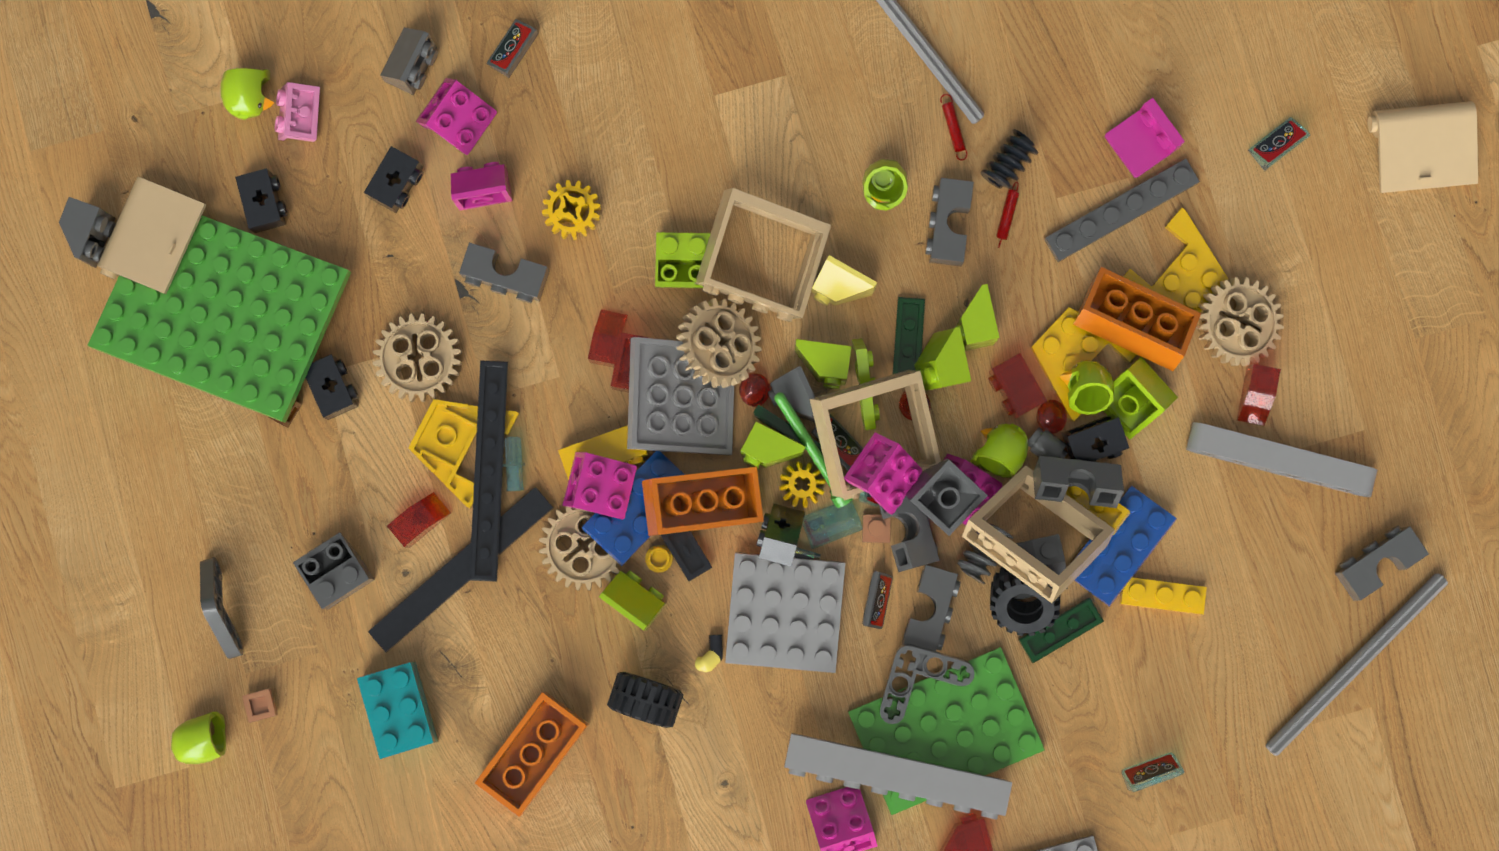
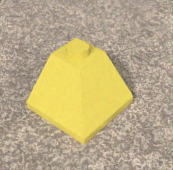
(841, 284)

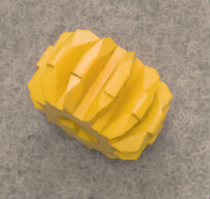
(801, 494)

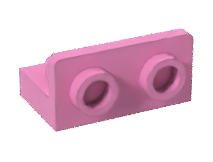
(297, 112)

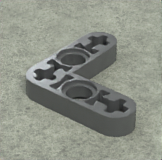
(212, 606)
(919, 667)

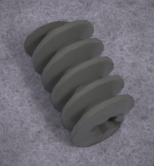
(978, 560)

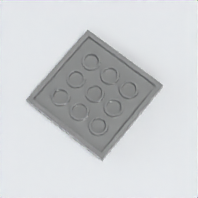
(671, 407)
(785, 613)

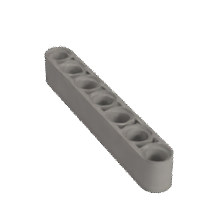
(1281, 459)

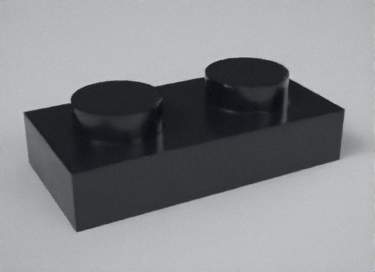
(687, 554)

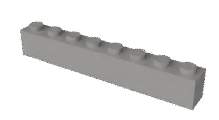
(897, 774)

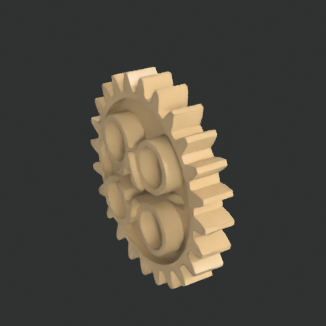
(1247, 298)
(734, 329)
(392, 361)
(568, 525)

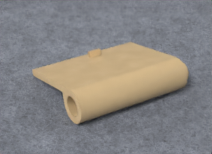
(1426, 146)
(151, 235)

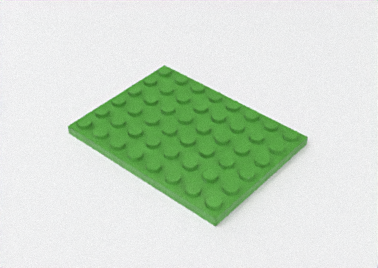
(233, 320)

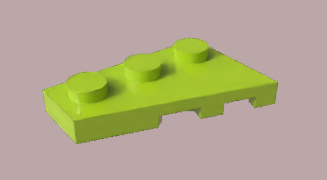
(869, 411)

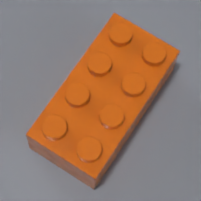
(1137, 319)
(702, 501)
(532, 753)

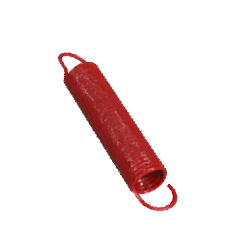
(953, 127)
(1007, 214)

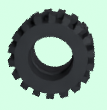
(1019, 615)
(645, 699)

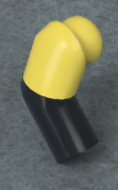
(713, 656)

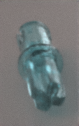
(514, 464)

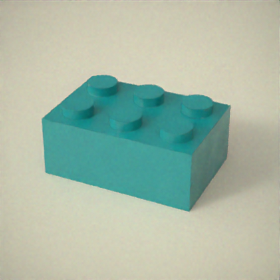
(397, 709)

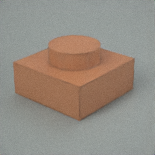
(875, 529)
(260, 705)

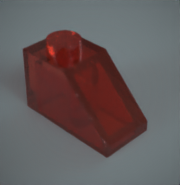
(606, 338)
(1258, 394)
(418, 520)
(968, 835)

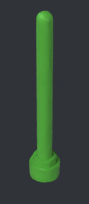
(808, 442)

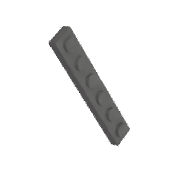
(1121, 210)

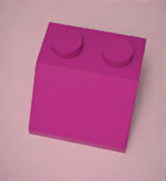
(480, 186)

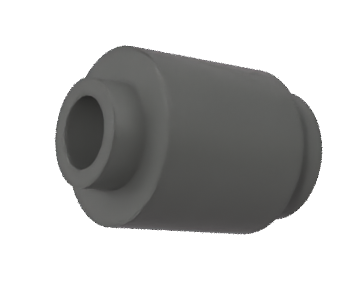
(1046, 444)

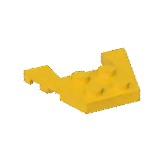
(1191, 272)
(1066, 346)
(445, 440)

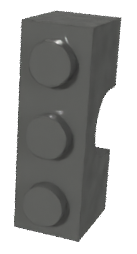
(951, 197)
(526, 281)
(1099, 480)
(918, 544)
(1360, 574)
(940, 587)

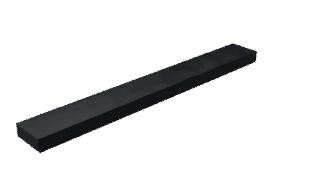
(488, 471)
(455, 574)

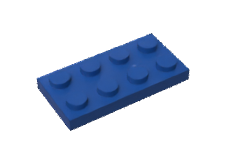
(625, 536)
(1127, 547)

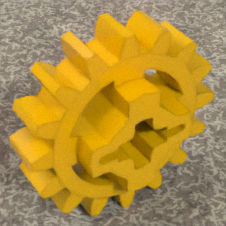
(580, 204)

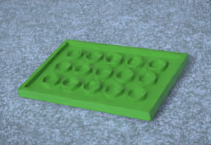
(954, 726)

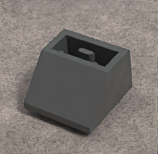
(410, 60)
(86, 230)
(333, 571)

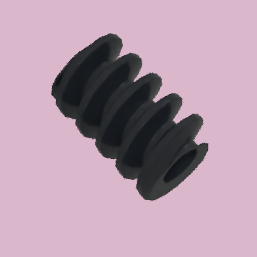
(1009, 160)

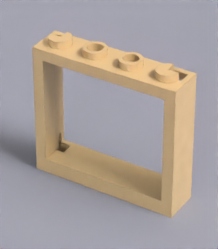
(819, 234)
(919, 411)
(1018, 560)

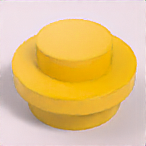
(659, 558)

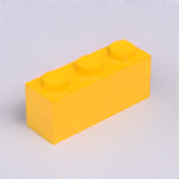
(608, 445)

